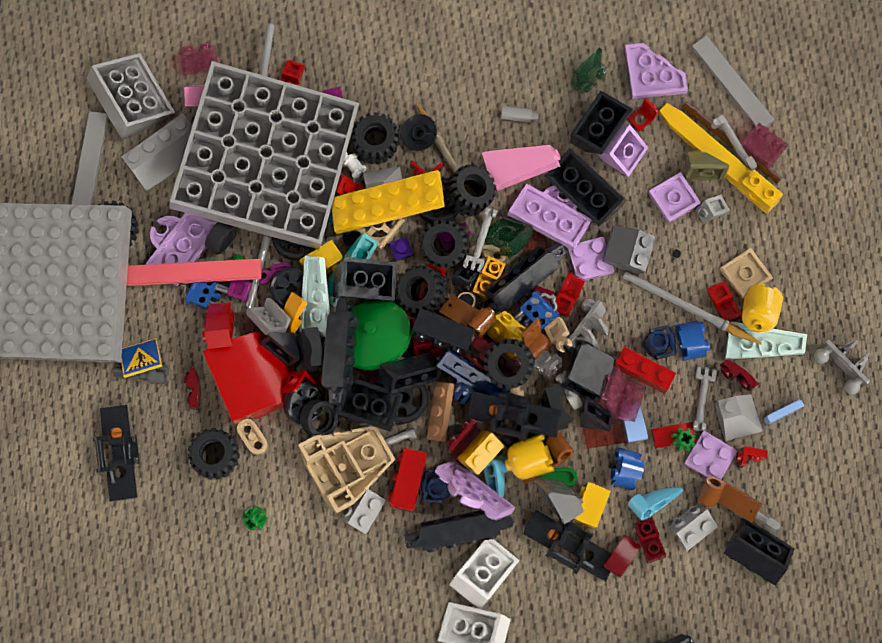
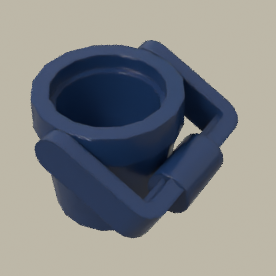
(657, 342)
(435, 487)

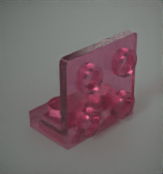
(623, 397)

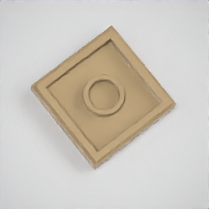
(745, 271)

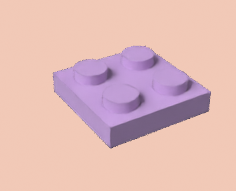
(674, 197)
(588, 259)
(710, 456)

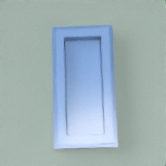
(783, 412)

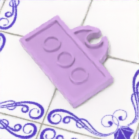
(550, 215)
(182, 240)
(473, 490)

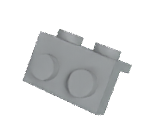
(269, 317)
(363, 512)
(693, 526)

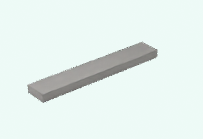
(732, 82)
(90, 158)

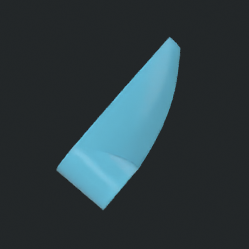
(495, 474)
(652, 502)

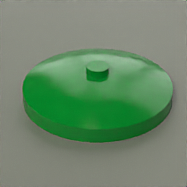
(381, 334)

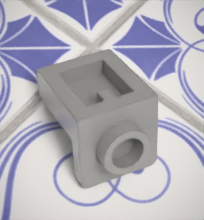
(712, 209)

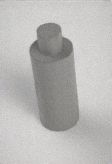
(518, 114)

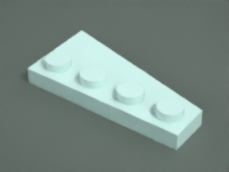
(315, 294)
(773, 342)

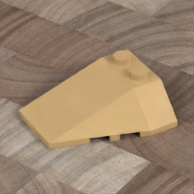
(346, 464)

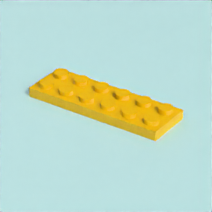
(387, 202)

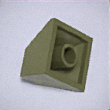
(704, 166)

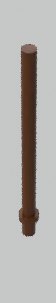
(694, 112)

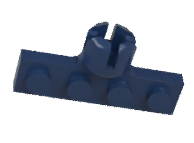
(468, 377)

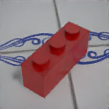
(219, 325)
(645, 370)
(407, 479)

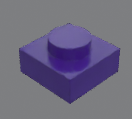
(401, 249)

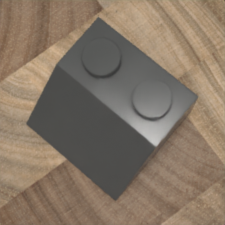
(629, 249)
(560, 499)

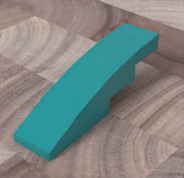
(361, 249)

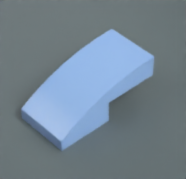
(636, 430)

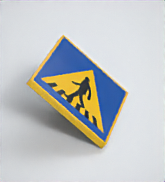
(140, 358)

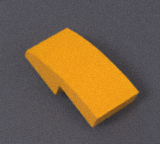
(490, 272)
(294, 308)

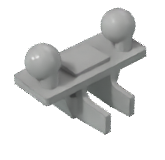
(592, 320)
(858, 379)

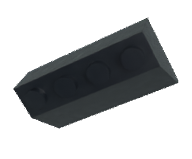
(585, 188)

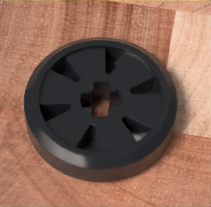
(282, 280)
(293, 401)

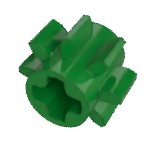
(683, 435)
(254, 518)

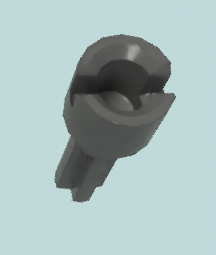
(154, 376)

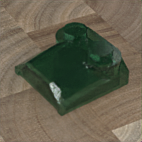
(589, 72)
(509, 235)

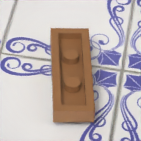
(440, 411)

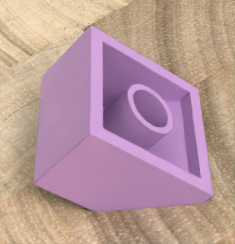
(624, 150)

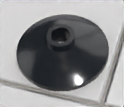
(411, 129)

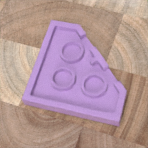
(652, 74)

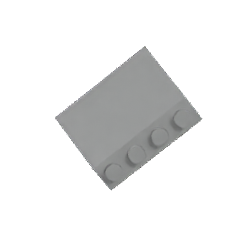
(129, 94)

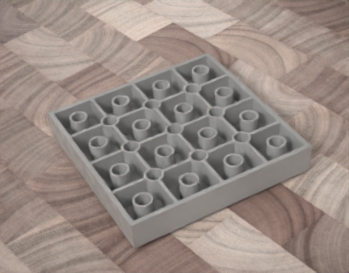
(264, 155)
(63, 281)

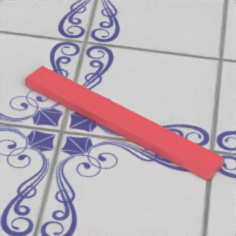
(194, 272)

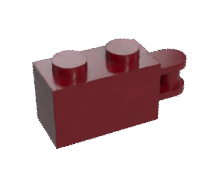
(505, 362)

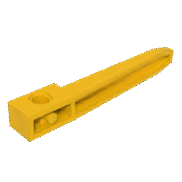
(748, 182)

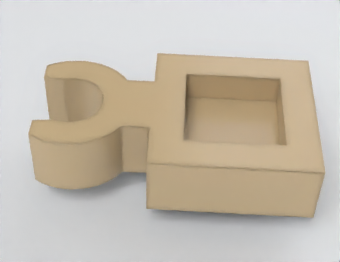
(557, 334)

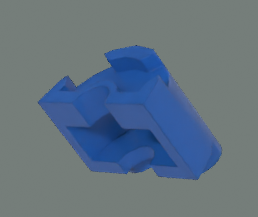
(692, 340)
(628, 469)

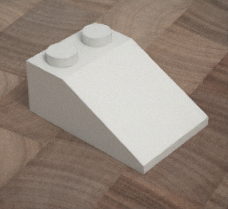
(484, 572)
(472, 625)

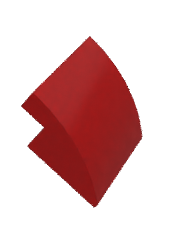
(248, 377)

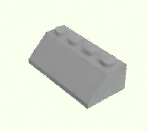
(160, 153)

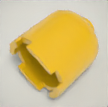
(761, 308)
(529, 458)

